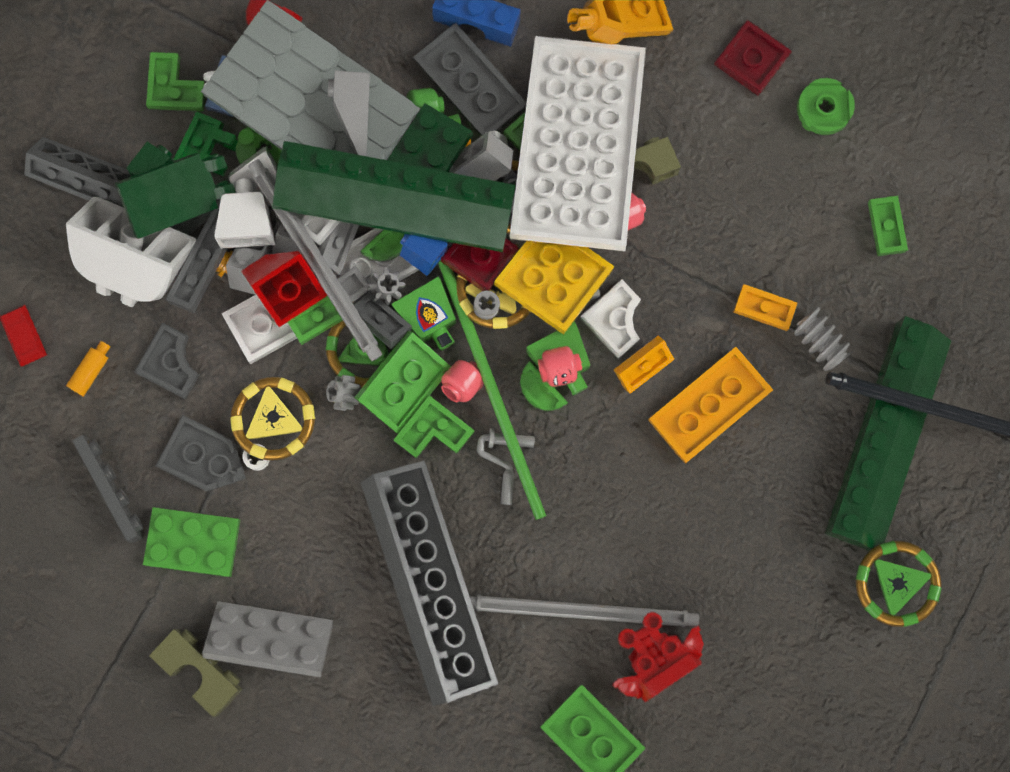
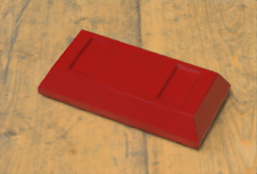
(23, 335)

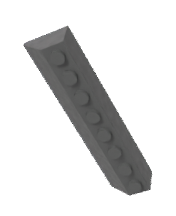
(429, 583)

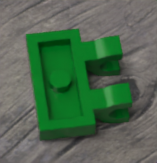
(202, 136)

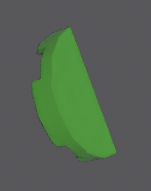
(384, 246)
(539, 393)

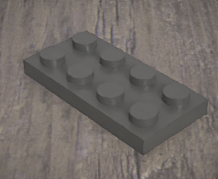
(470, 81)

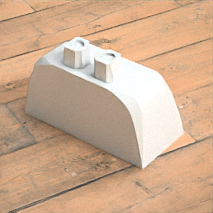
(115, 260)

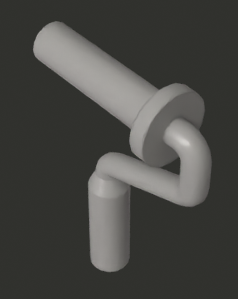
(508, 475)

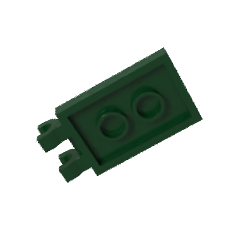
(172, 193)

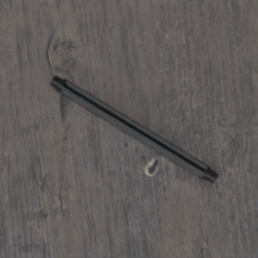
(901, 398)

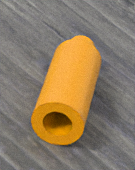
(89, 369)

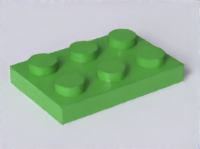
(402, 382)
(191, 542)
(591, 734)

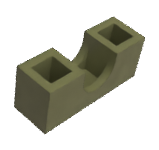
(657, 160)
(217, 686)

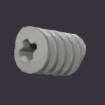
(822, 339)

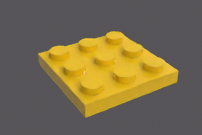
(554, 280)

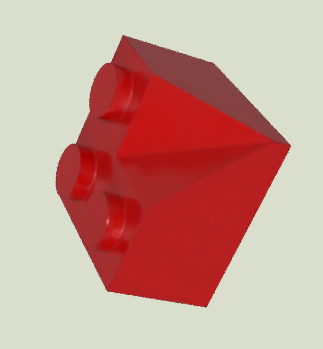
(284, 285)

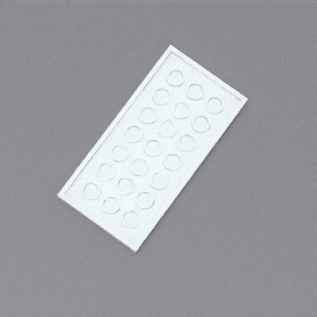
(578, 144)

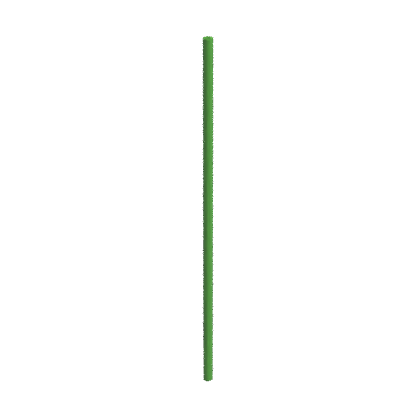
(494, 396)

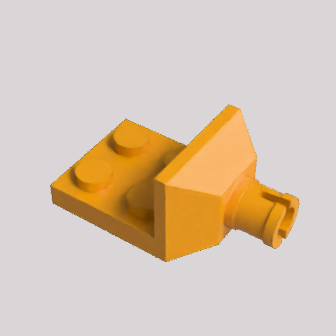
(618, 19)

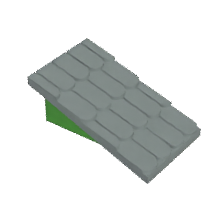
(280, 88)

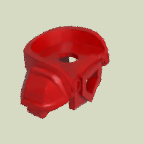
(657, 658)

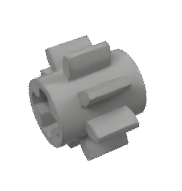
(392, 280)
(343, 392)

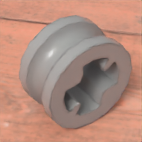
(487, 313)

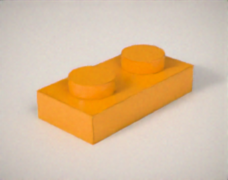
(765, 307)
(644, 364)

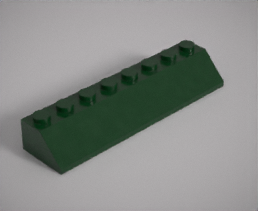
(392, 196)
(888, 437)

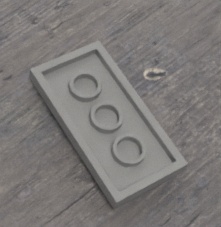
(268, 639)

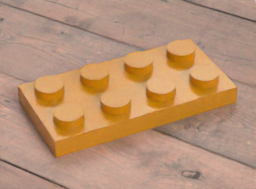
(710, 405)

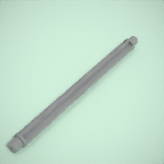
(318, 265)
(580, 611)

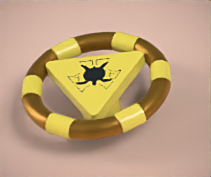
(506, 304)
(272, 418)

